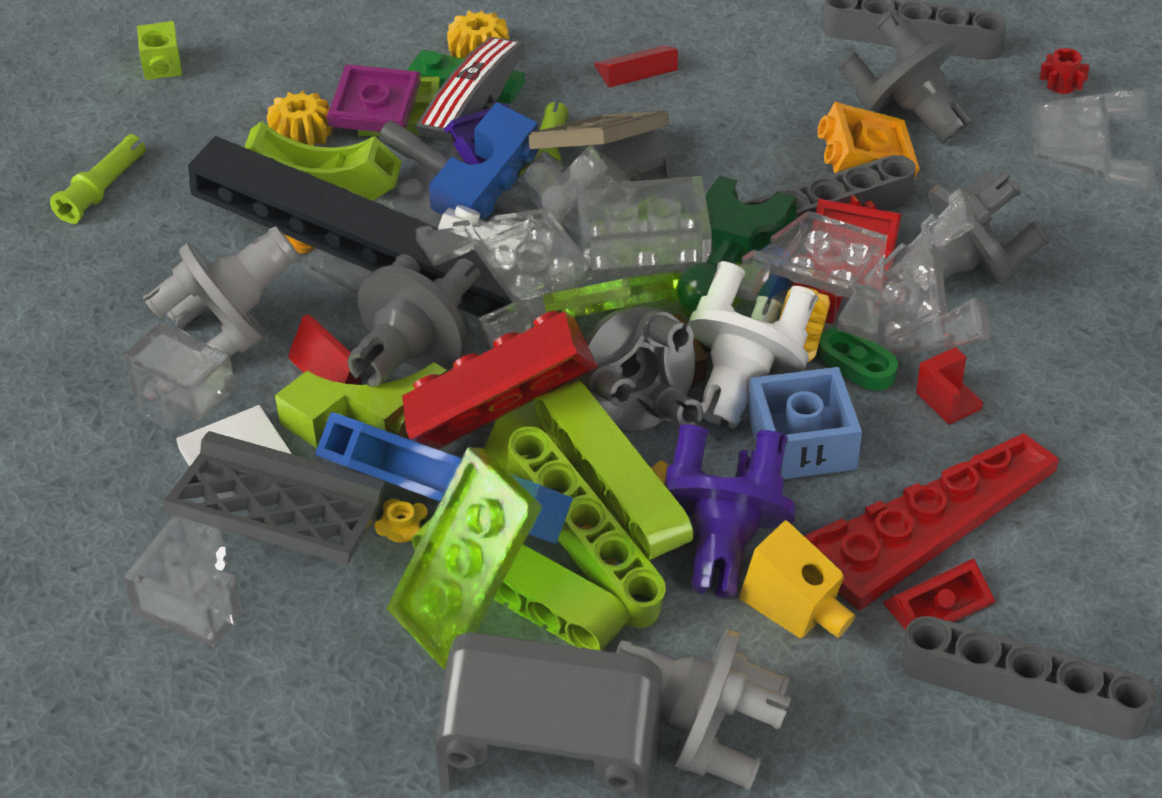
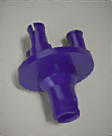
(728, 508)

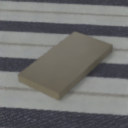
(598, 129)

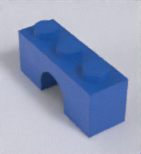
(504, 143)

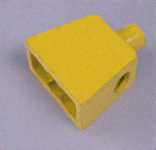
(795, 584)

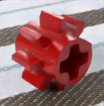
(1064, 71)

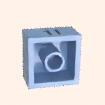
(813, 414)

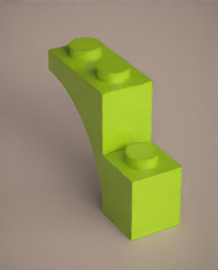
(360, 168)
(310, 399)

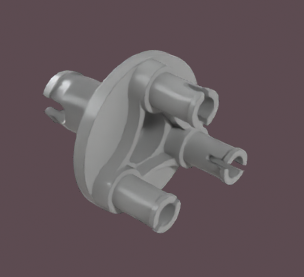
(226, 286)
(702, 692)

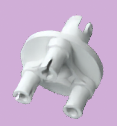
(747, 345)

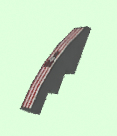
(470, 86)

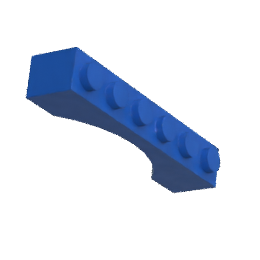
(421, 468)

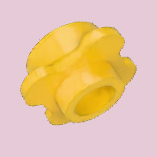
(400, 529)

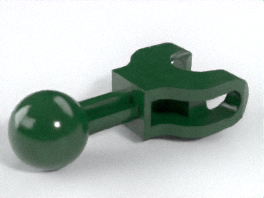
(734, 233)

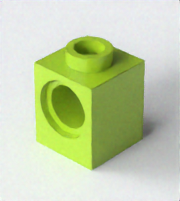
(159, 50)

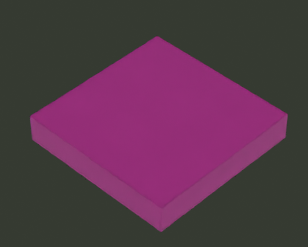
(372, 97)

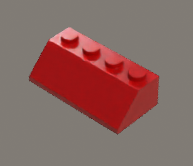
(497, 380)

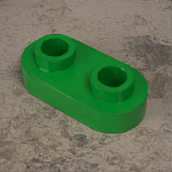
(862, 360)

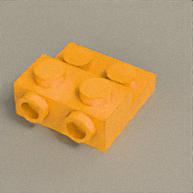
(862, 136)

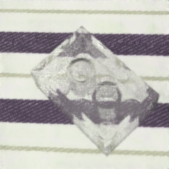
(643, 226)

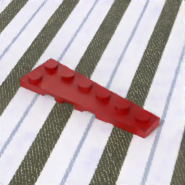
(914, 528)

